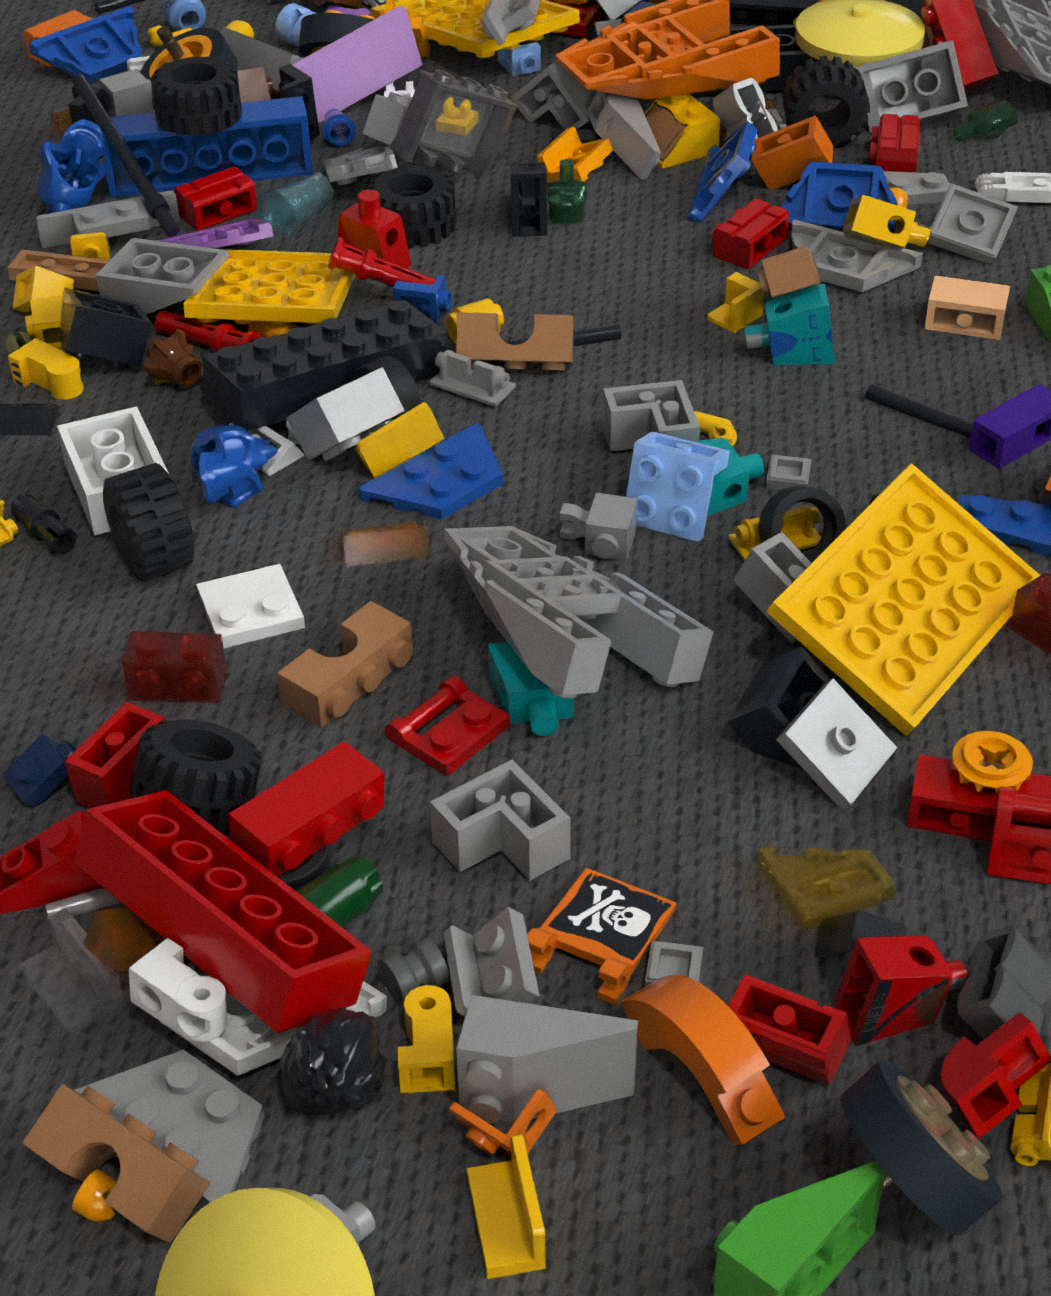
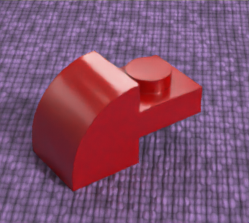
(985, 1075)

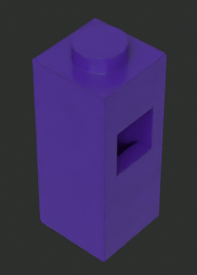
(1013, 427)

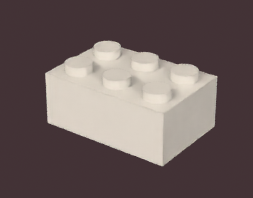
(102, 449)

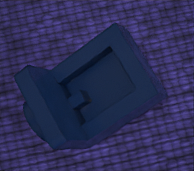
(39, 769)

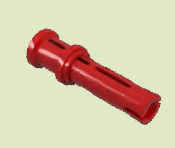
(367, 265)
(203, 333)

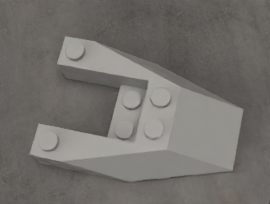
(1019, 36)
(568, 616)

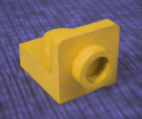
(91, 245)

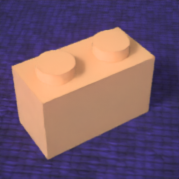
(967, 307)

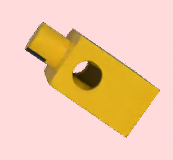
(869, 219)

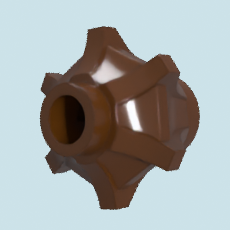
(173, 361)

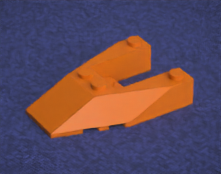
(665, 55)

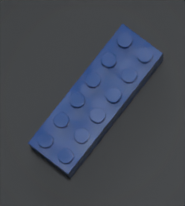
(263, 144)

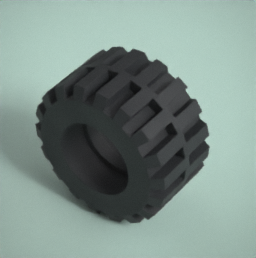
(823, 79)
(196, 96)
(422, 200)
(148, 521)
(199, 765)

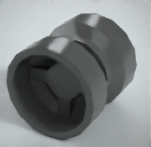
(416, 968)

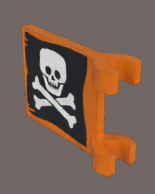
(605, 925)

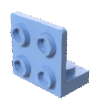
(674, 483)

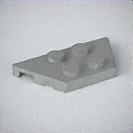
(360, 162)
(852, 259)
(192, 1110)

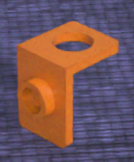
(490, 1139)

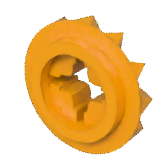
(992, 748)

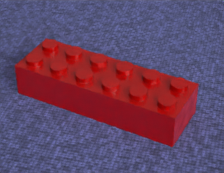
(222, 909)

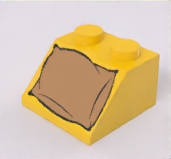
(682, 129)

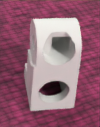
(178, 995)

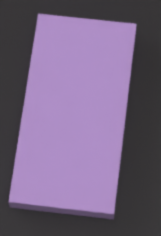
(362, 62)

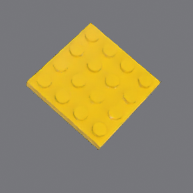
(271, 288)

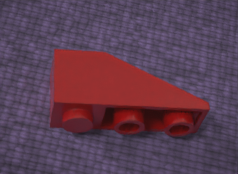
(44, 868)

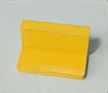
(399, 440)
(508, 1214)

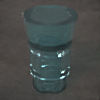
(294, 202)

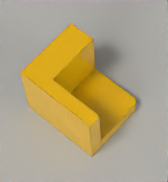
(38, 284)
(742, 303)

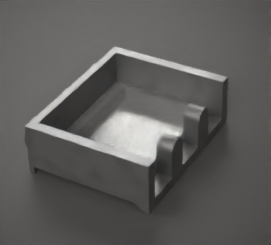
(454, 123)

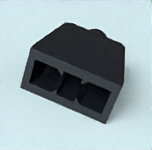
(529, 193)

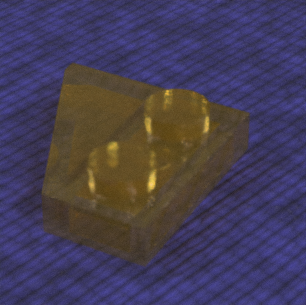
(826, 882)

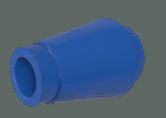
(338, 127)

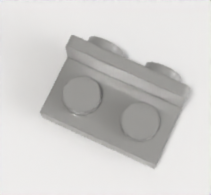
(492, 961)

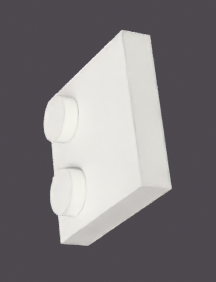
(250, 605)

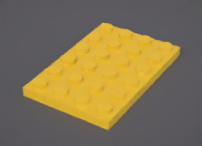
(460, 23)
(904, 598)

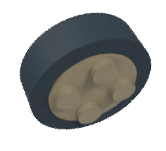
(921, 1147)

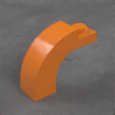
(715, 1047)

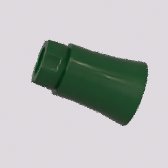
(344, 890)

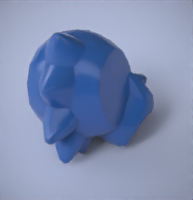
(71, 167)
(229, 463)

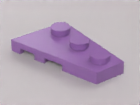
(236, 233)

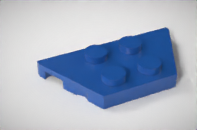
(93, 47)
(722, 168)
(828, 189)
(440, 477)

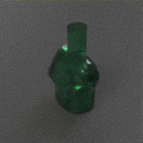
(988, 121)
(566, 196)

